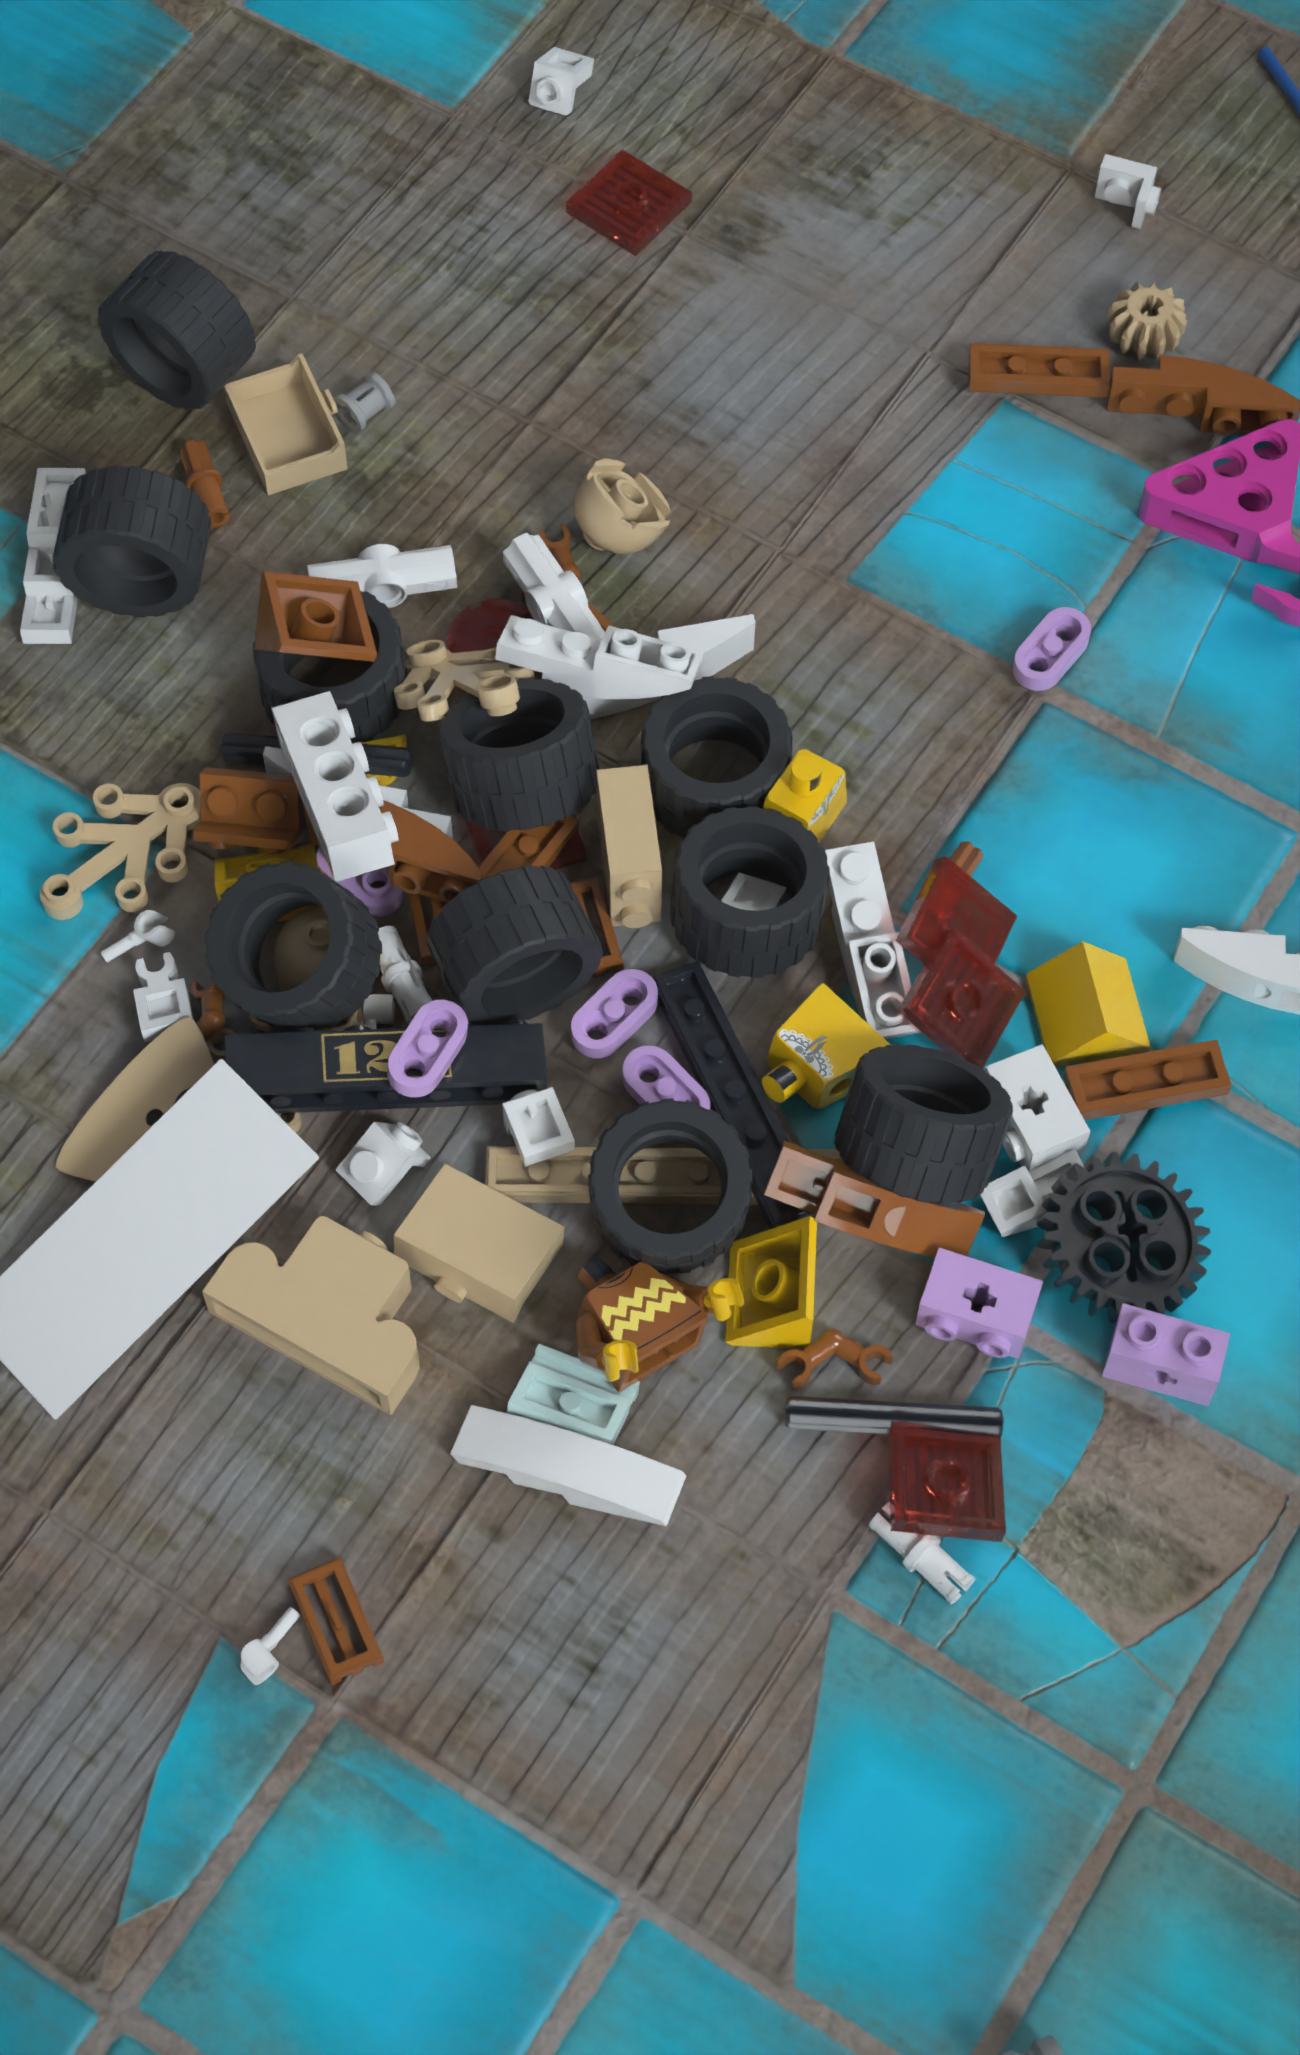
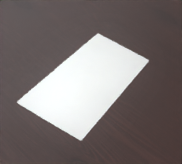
(144, 1235)

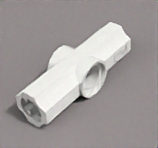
(393, 573)
(550, 593)

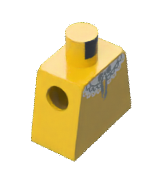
(810, 792)
(818, 1050)

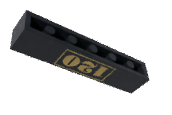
(350, 1066)

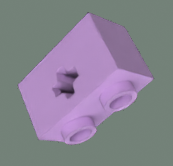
(961, 1282)
(1166, 1354)

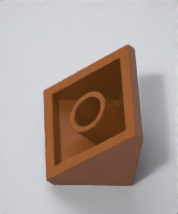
(313, 617)

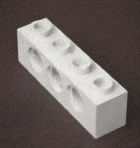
(334, 786)

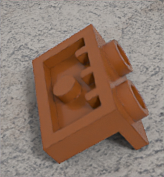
(249, 810)

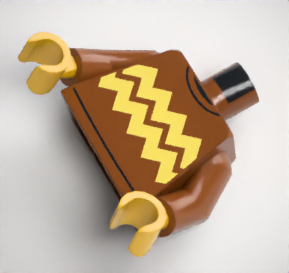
(644, 1318)

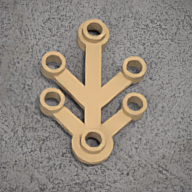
(465, 670)
(124, 843)

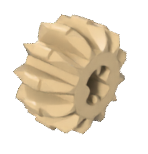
(1146, 320)

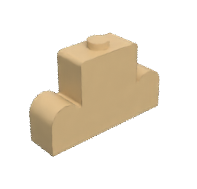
(325, 1309)

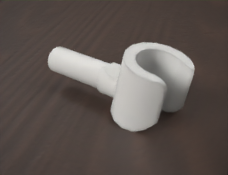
(146, 929)
(378, 1010)
(256, 1658)

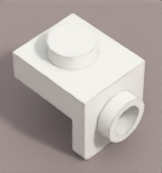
(382, 1160)

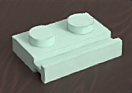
(571, 1396)

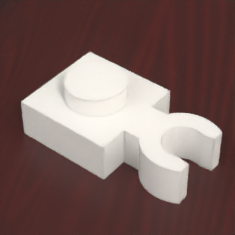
(161, 999)

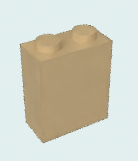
(629, 846)

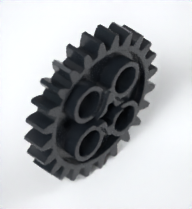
(1079, 1237)

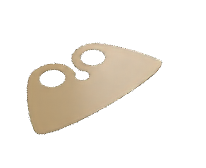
(147, 1083)

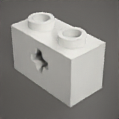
(1039, 1090)

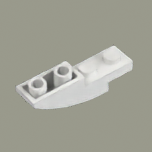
(610, 668)
(868, 939)
(1243, 964)

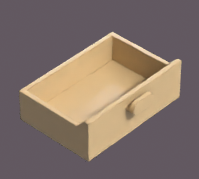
(287, 425)
(477, 1243)

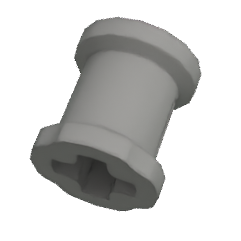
(364, 402)

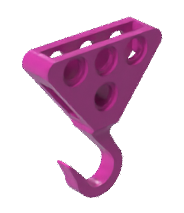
(1237, 505)

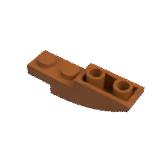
(1219, 395)
(424, 857)
(866, 1210)

